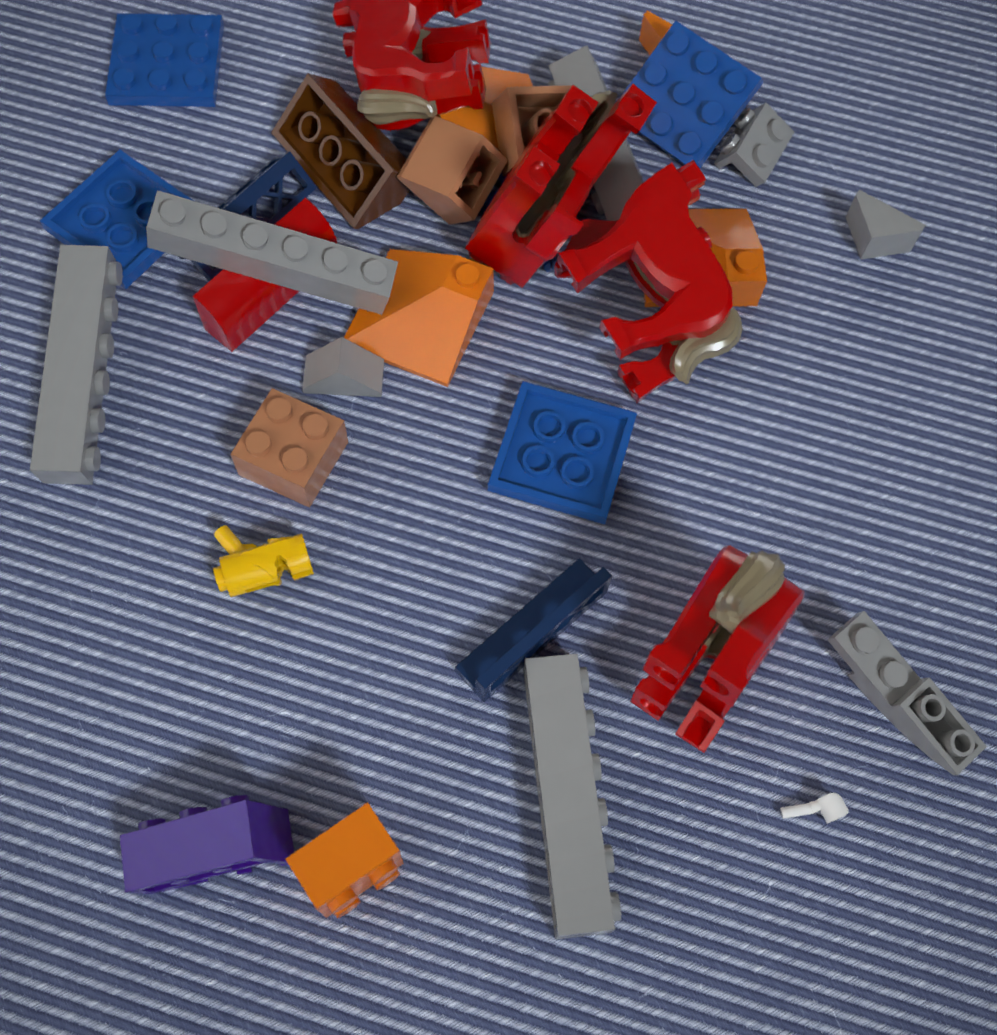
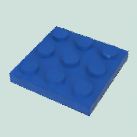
(165, 60)
(695, 92)
(112, 212)
(562, 452)

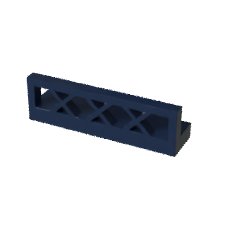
(258, 186)
(532, 628)

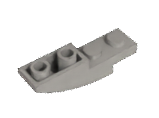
(903, 698)

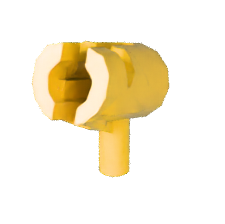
(261, 566)

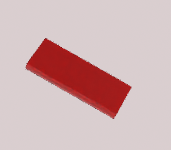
(237, 304)

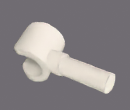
(830, 805)

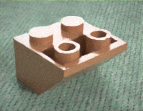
(452, 170)

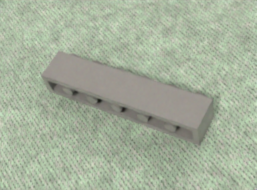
(622, 173)
(269, 253)
(76, 366)
(568, 798)

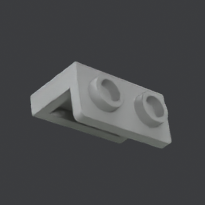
(755, 143)

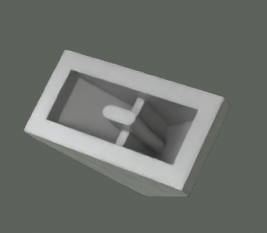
(880, 228)
(343, 370)

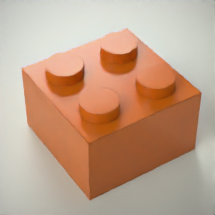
(346, 862)

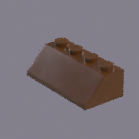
(342, 151)

